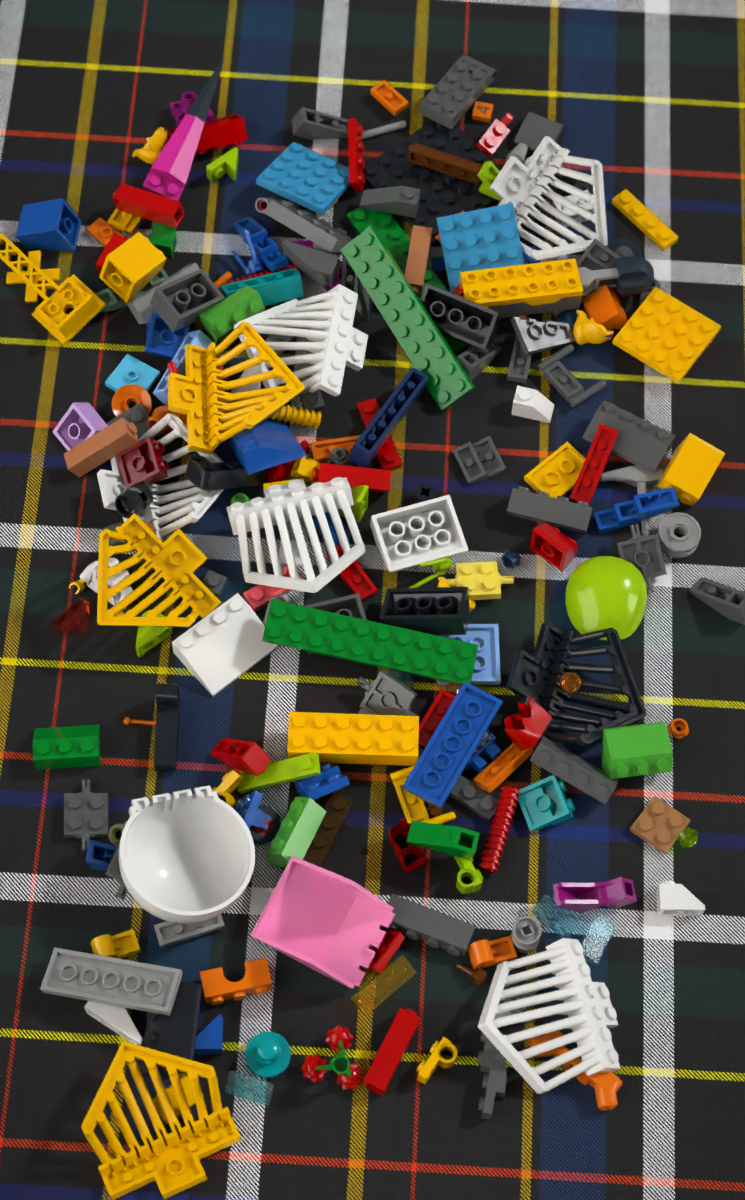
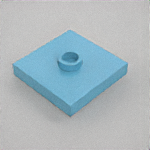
(132, 372)

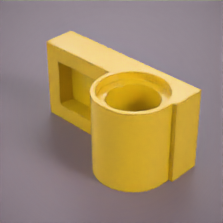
(230, 782)
(116, 946)
(427, 1067)

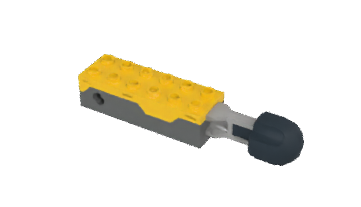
(550, 285)

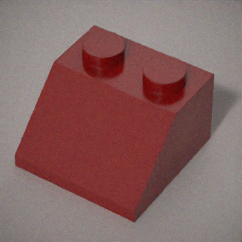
(553, 546)

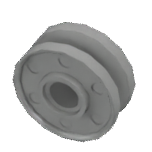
(679, 524)

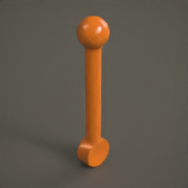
(127, 721)

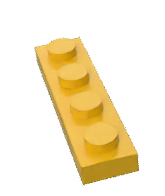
(644, 220)

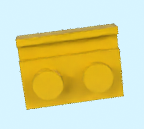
(125, 221)

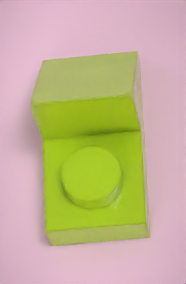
(225, 164)
(487, 175)

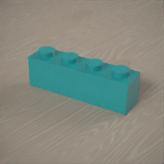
(271, 287)

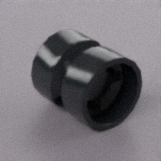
(133, 500)

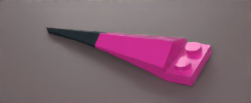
(174, 163)

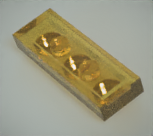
(383, 985)

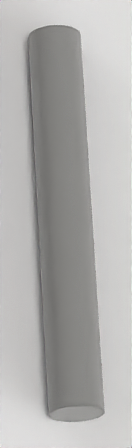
(384, 129)

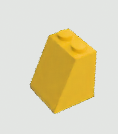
(132, 266)
(691, 469)

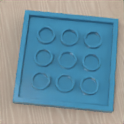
(306, 178)
(479, 241)

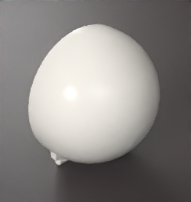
(185, 855)

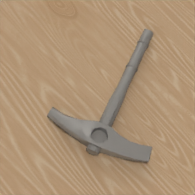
(638, 478)

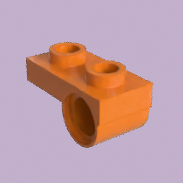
(489, 953)

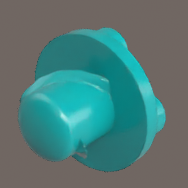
(268, 1054)

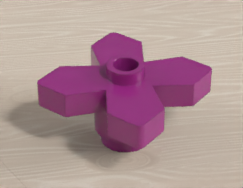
(181, 107)

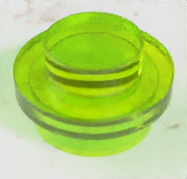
(688, 837)

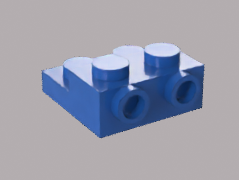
(161, 339)
(323, 784)

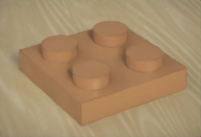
(660, 825)

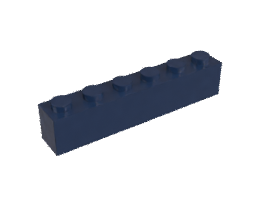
(388, 417)

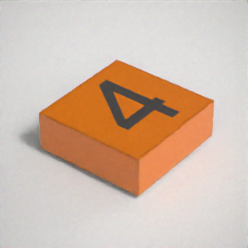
(482, 111)

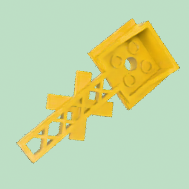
(52, 310)

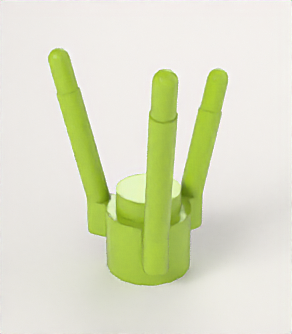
(440, 565)

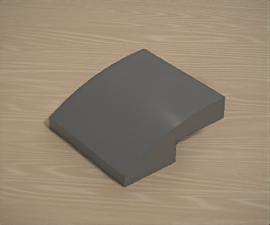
(535, 129)
(479, 460)

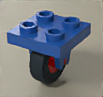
(260, 819)

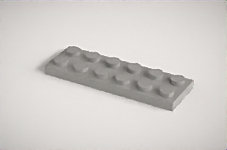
(112, 981)

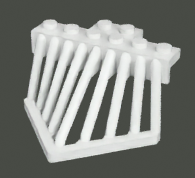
(525, 184)
(332, 335)
(112, 485)
(292, 503)
(584, 1002)

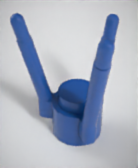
(255, 264)

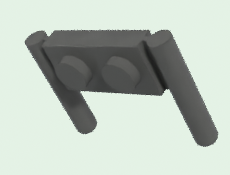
(564, 381)

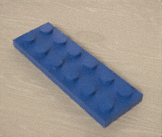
(452, 745)

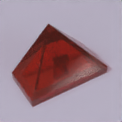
(74, 618)

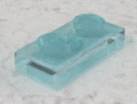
(556, 917)

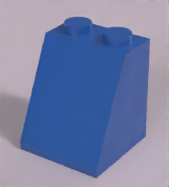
(49, 226)

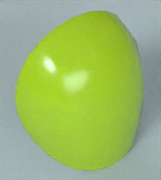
(606, 595)

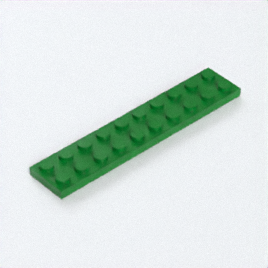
(398, 246)
(407, 318)
(370, 643)

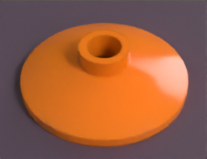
(128, 394)

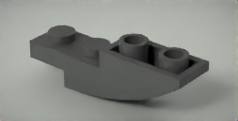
(495, 1082)

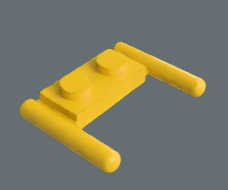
(413, 806)

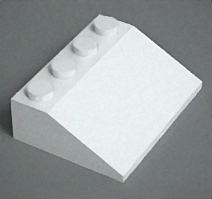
(418, 533)
(223, 645)

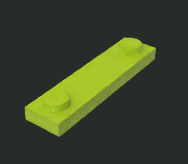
(282, 772)

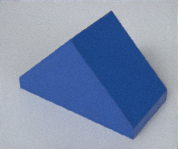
(99, 855)
(210, 1039)

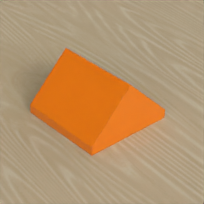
(605, 308)

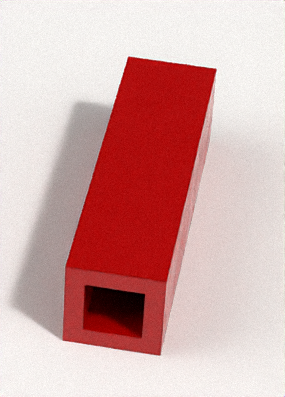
(148, 205)
(376, 479)
(391, 1051)

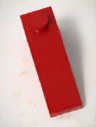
(241, 755)

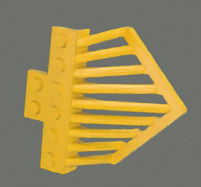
(203, 396)
(171, 560)
(173, 1156)

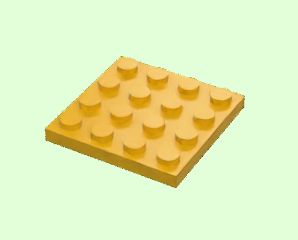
(666, 335)

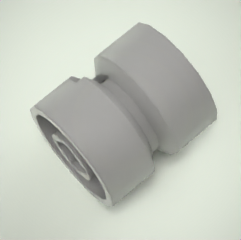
(526, 934)

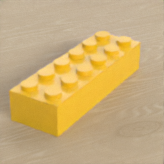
(354, 738)

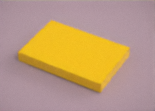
(557, 472)

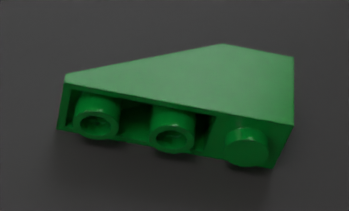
(164, 239)
(444, 839)

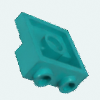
(545, 803)

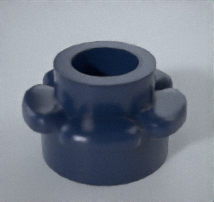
(511, 558)

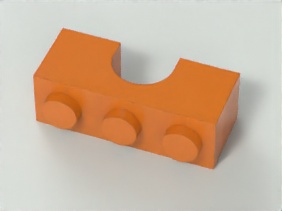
(218, 988)

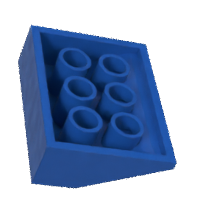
(265, 446)

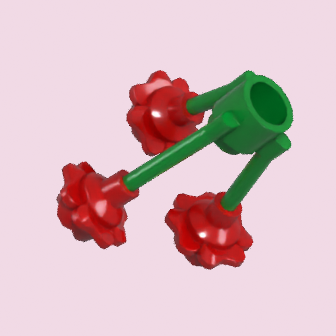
(348, 1074)

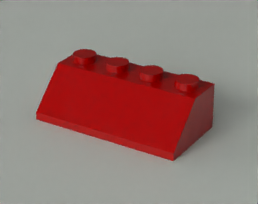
(219, 133)

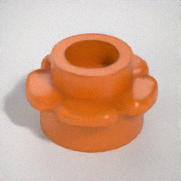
(678, 723)

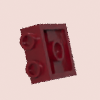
(143, 463)

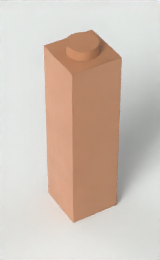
(418, 257)
(101, 447)

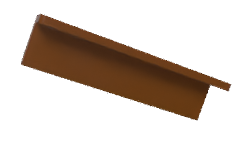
(444, 162)

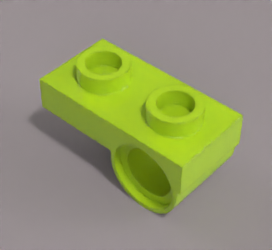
(468, 871)

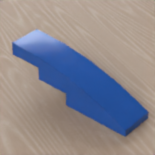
(263, 245)
(636, 510)

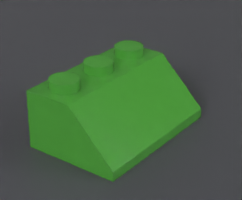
(222, 317)
(636, 750)
(295, 832)

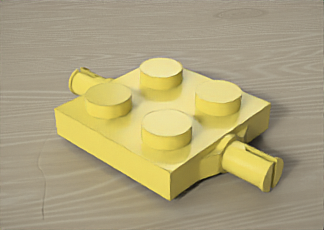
(481, 579)

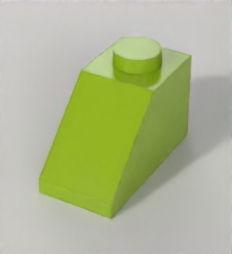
(360, 500)
(149, 636)

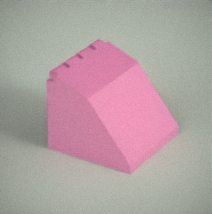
(324, 921)

